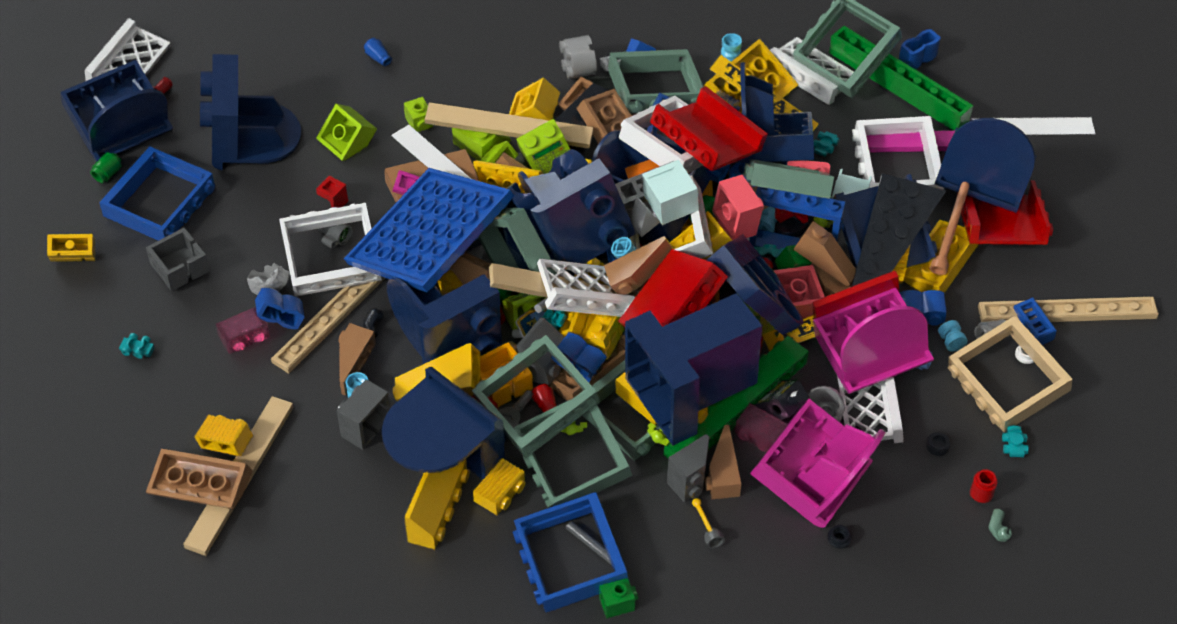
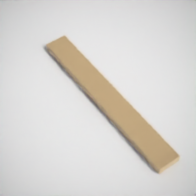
(501, 123)
(527, 281)
(1077, 309)
(322, 325)
(264, 433)

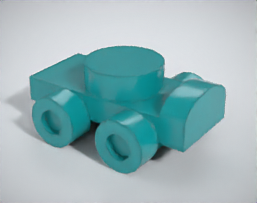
(825, 144)
(769, 249)
(555, 318)
(136, 347)
(1015, 442)

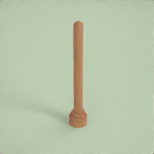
(940, 263)

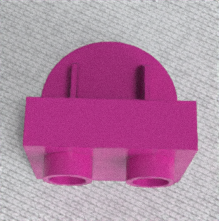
(873, 340)
(816, 463)

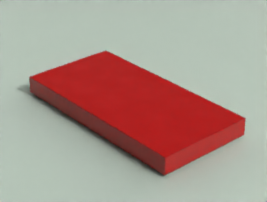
(855, 294)

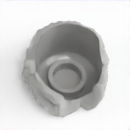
(272, 277)
(829, 400)

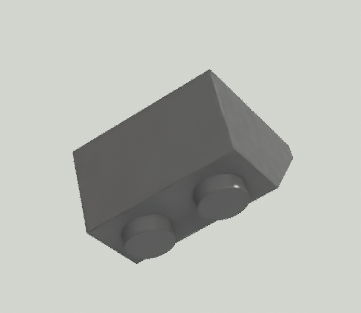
(544, 369)
(688, 469)

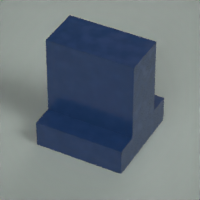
(691, 362)

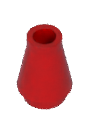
(544, 397)

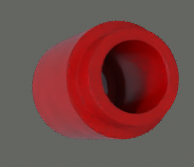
(983, 486)

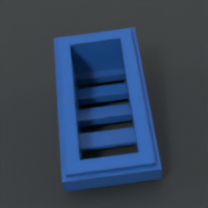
(1043, 333)

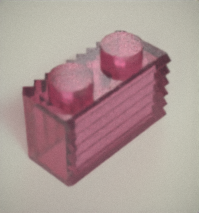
(242, 330)
(759, 427)

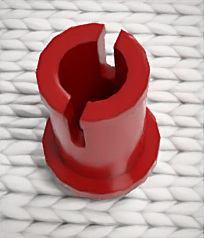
(164, 85)

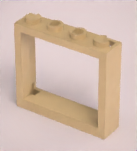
(1061, 380)

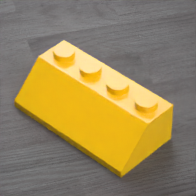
(434, 505)

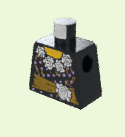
(787, 395)

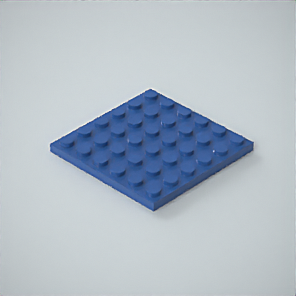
(429, 228)

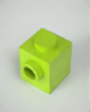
(415, 114)

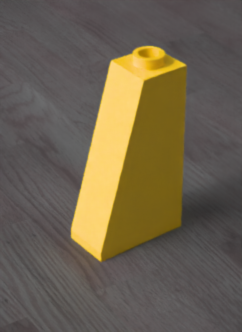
(459, 366)

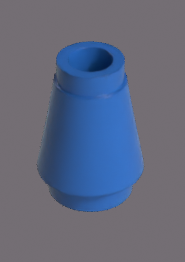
(377, 51)

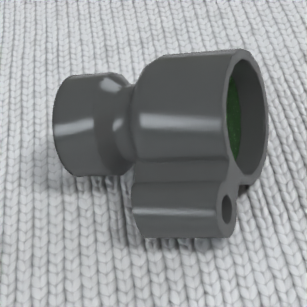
(336, 235)

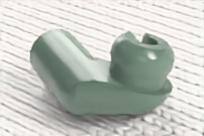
(996, 528)

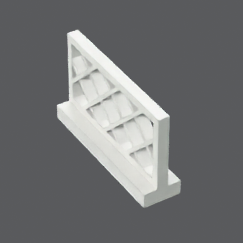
(121, 41)
(807, 78)
(585, 299)
(890, 406)

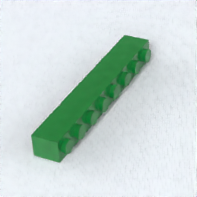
(903, 80)
(779, 364)

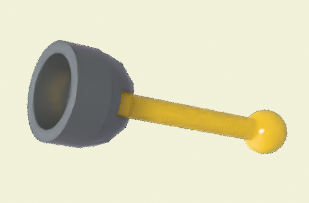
(713, 536)

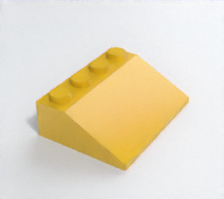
(760, 64)

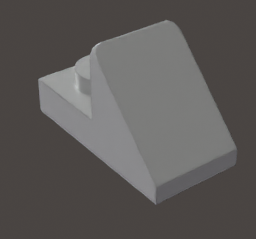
(643, 217)

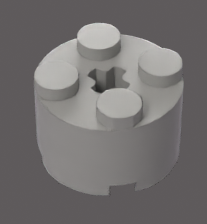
(578, 57)

